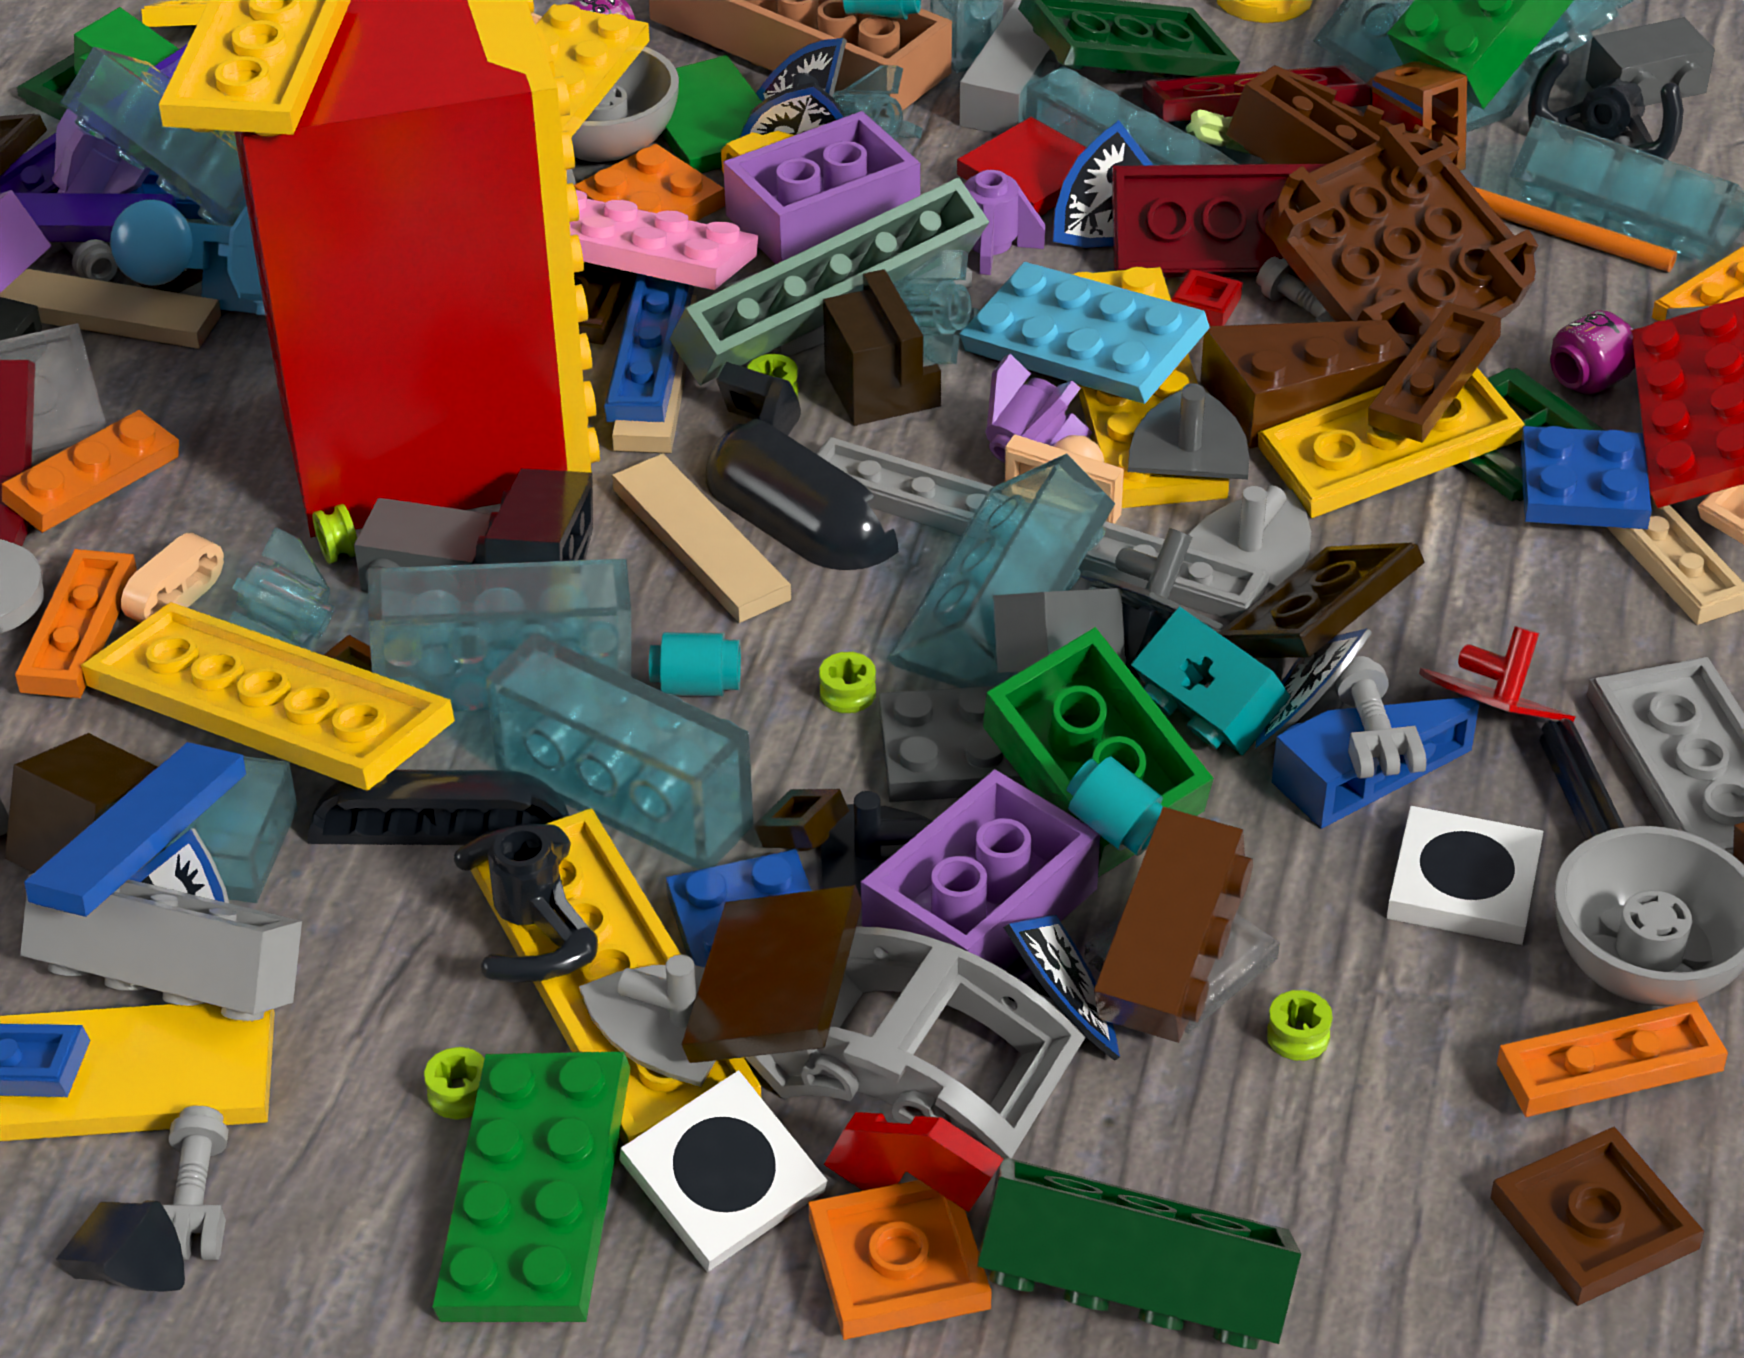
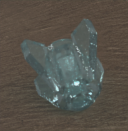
(872, 98)
(939, 303)
(287, 597)

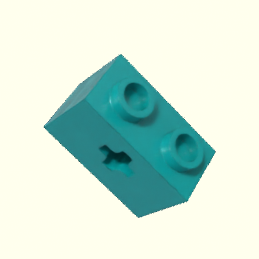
(1240, 691)

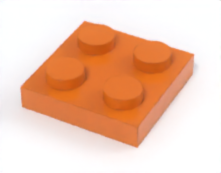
(656, 184)
(897, 1258)

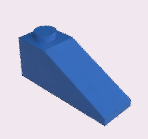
(1315, 763)

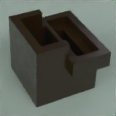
(877, 353)
(64, 793)

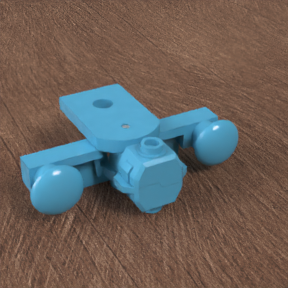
(157, 243)

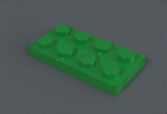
(533, 1188)

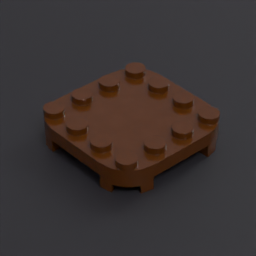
(1399, 236)

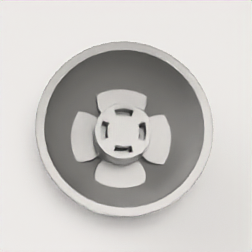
(631, 111)
(1653, 914)

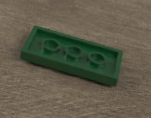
(1129, 37)

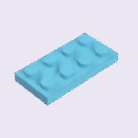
(1085, 331)

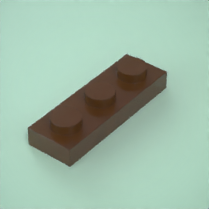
(1434, 372)

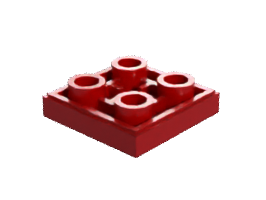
(1030, 155)

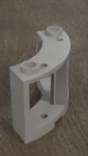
(884, 1065)

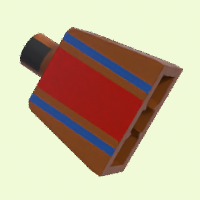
(1424, 97)

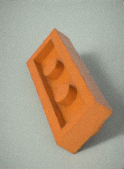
(90, 471)
(75, 623)
(1611, 1058)

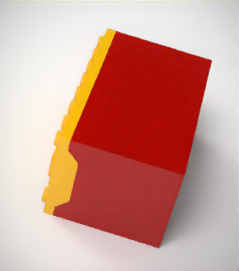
(425, 261)

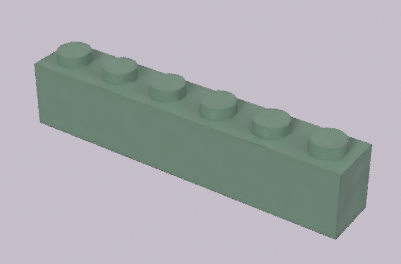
(790, 295)

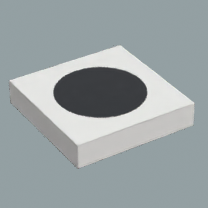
(1465, 875)
(722, 1170)

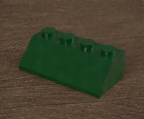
(1138, 1252)

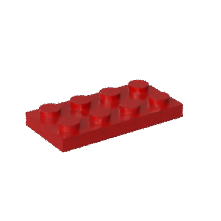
(1692, 401)

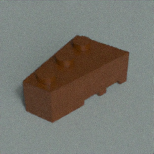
(1300, 122)
(1295, 368)
(1174, 925)

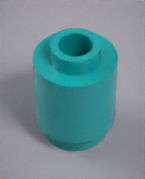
(695, 664)
(1115, 804)

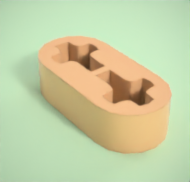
(174, 575)

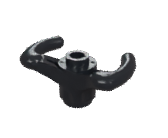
(1610, 110)
(531, 892)

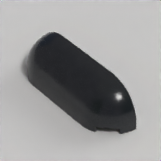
(797, 498)
(432, 807)

